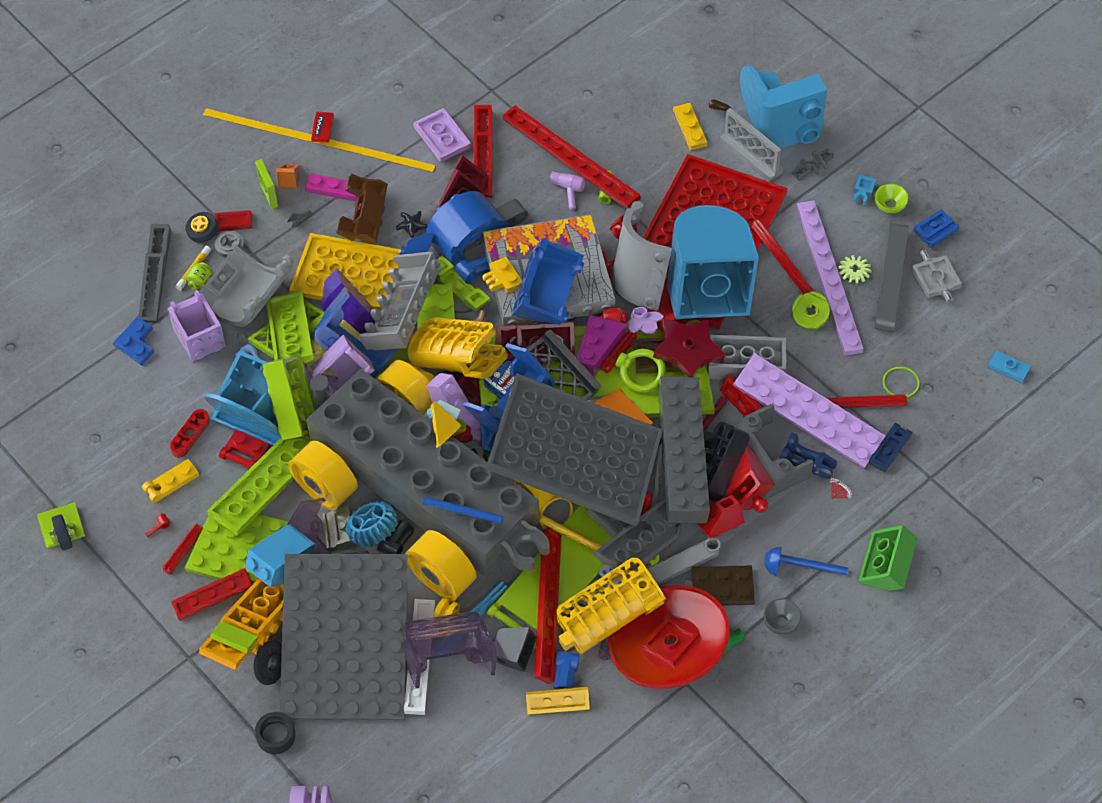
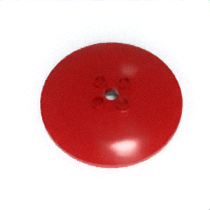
(691, 619)

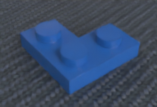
(131, 341)

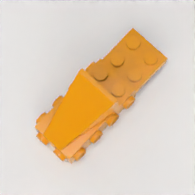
(255, 612)

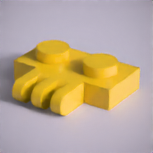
(502, 276)

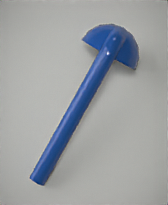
(774, 556)

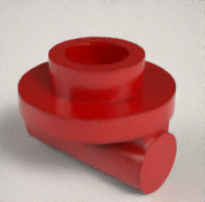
(465, 436)

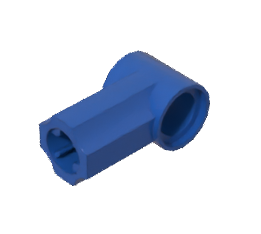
(471, 270)
(566, 667)

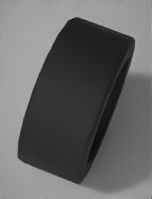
(271, 718)

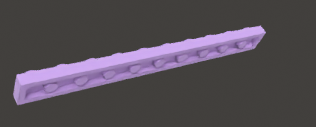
(829, 278)

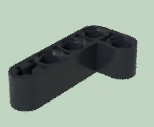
(725, 459)

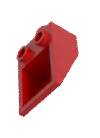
(750, 483)

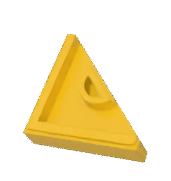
(443, 424)

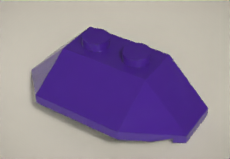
(356, 308)

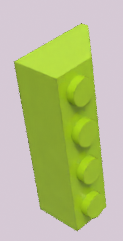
(289, 395)

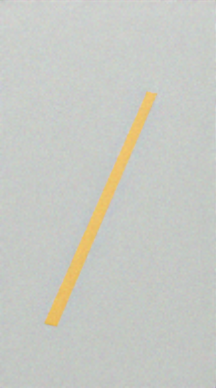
(332, 143)

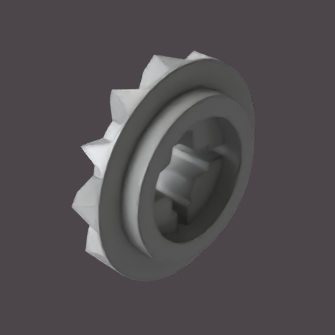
(232, 237)

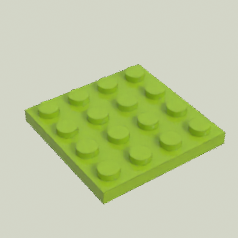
(223, 552)

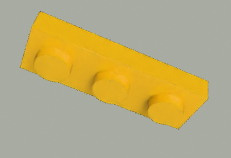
(690, 126)
(557, 700)

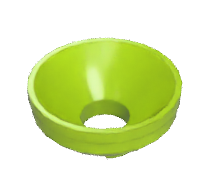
(892, 193)

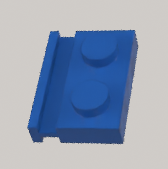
(936, 228)

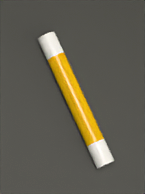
(201, 257)

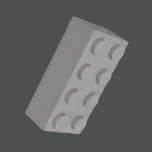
(739, 351)

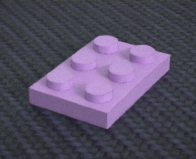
(442, 135)

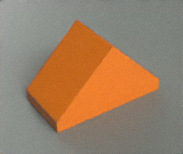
(288, 175)

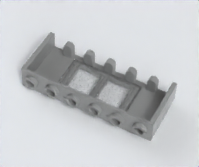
(403, 301)

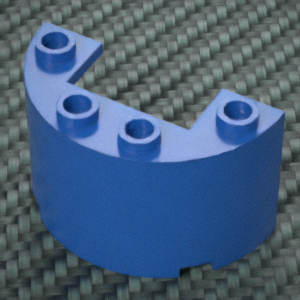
(461, 223)

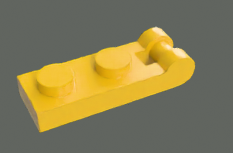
(170, 481)

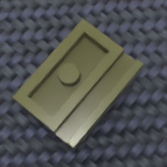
(335, 527)

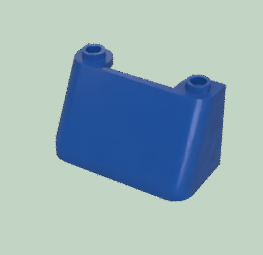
(547, 283)

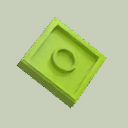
(266, 184)

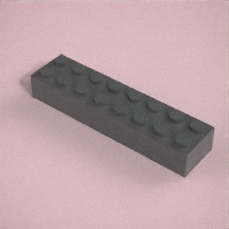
(683, 450)

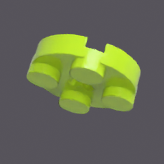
(806, 301)

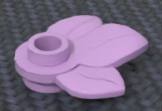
(644, 320)

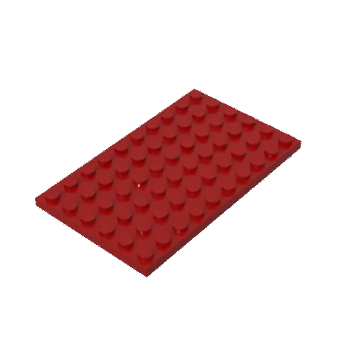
(712, 184)

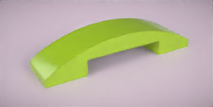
(461, 291)

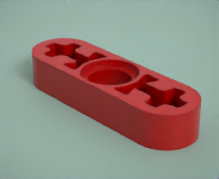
(190, 424)

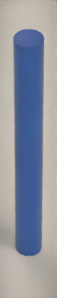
(463, 510)

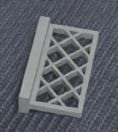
(754, 155)

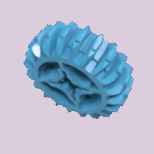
(371, 523)

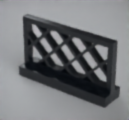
(569, 362)

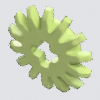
(864, 269)

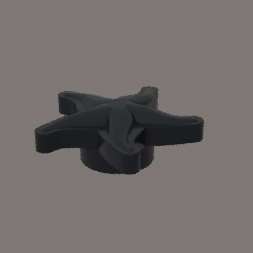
(411, 223)

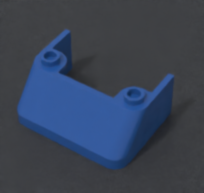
(329, 332)
(525, 365)

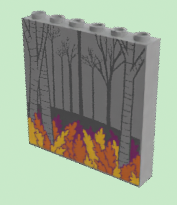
(590, 289)

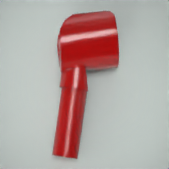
(163, 523)

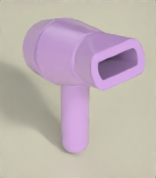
(571, 183)

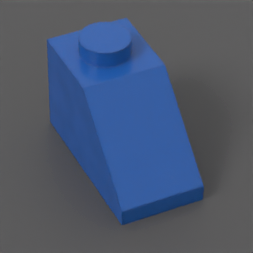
(418, 244)

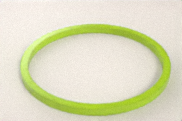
(904, 368)

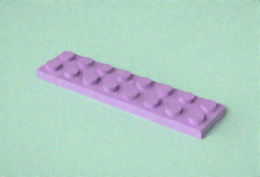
(809, 410)

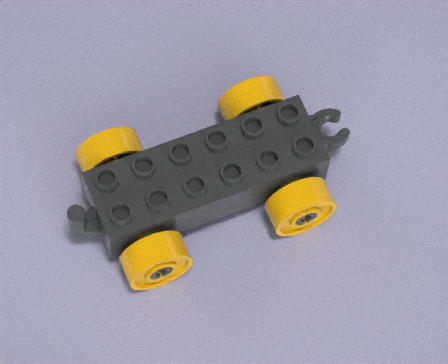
(384, 440)

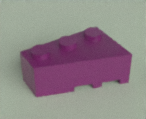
(599, 341)

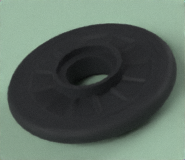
(263, 673)

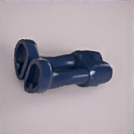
(822, 463)

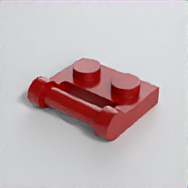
(246, 445)

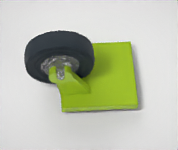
(61, 526)

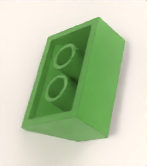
(888, 558)

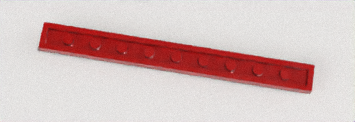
(571, 157)

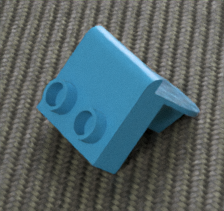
(786, 111)
(245, 400)

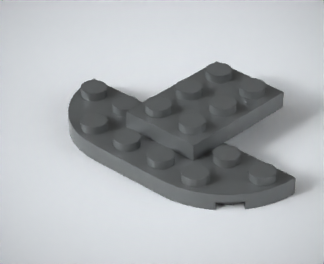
(641, 541)

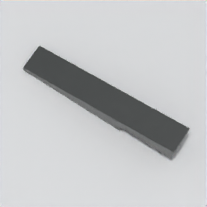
(154, 272)

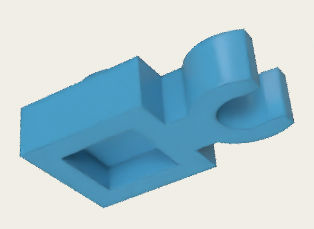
(863, 188)

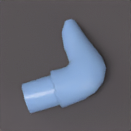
(249, 348)

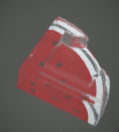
(839, 490)

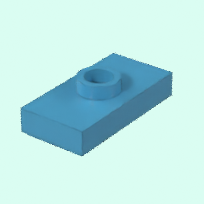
(1009, 366)

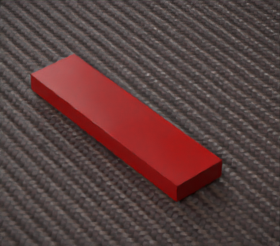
(212, 594)

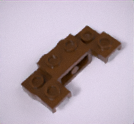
(367, 211)

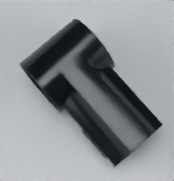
(395, 543)

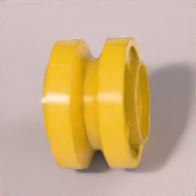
(445, 608)

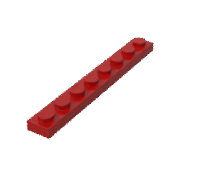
(547, 610)

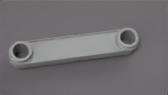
(685, 560)

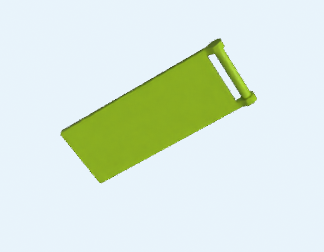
(577, 572)

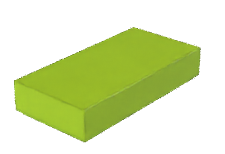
(234, 637)

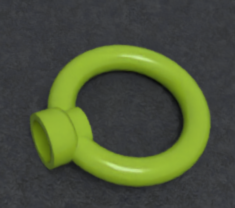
(624, 362)

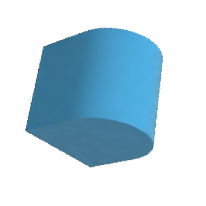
(711, 264)

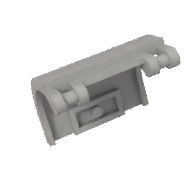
(639, 264)
(243, 287)

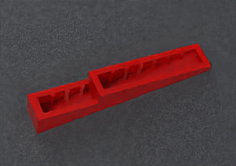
(483, 143)

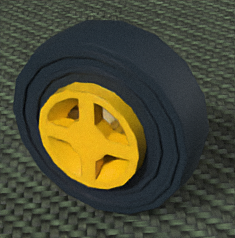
(201, 227)

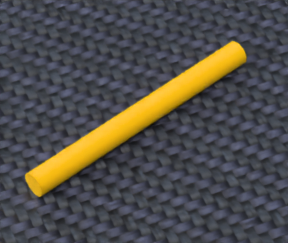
(570, 533)

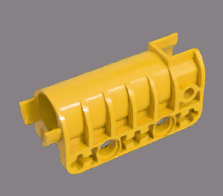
(456, 347)
(610, 610)

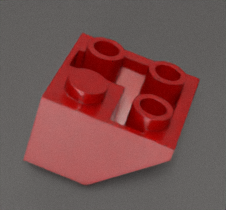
(723, 516)

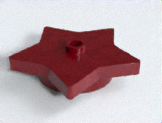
(688, 346)

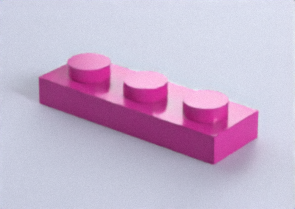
(328, 186)

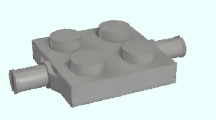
(936, 276)

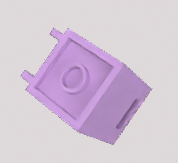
(196, 327)
(343, 360)

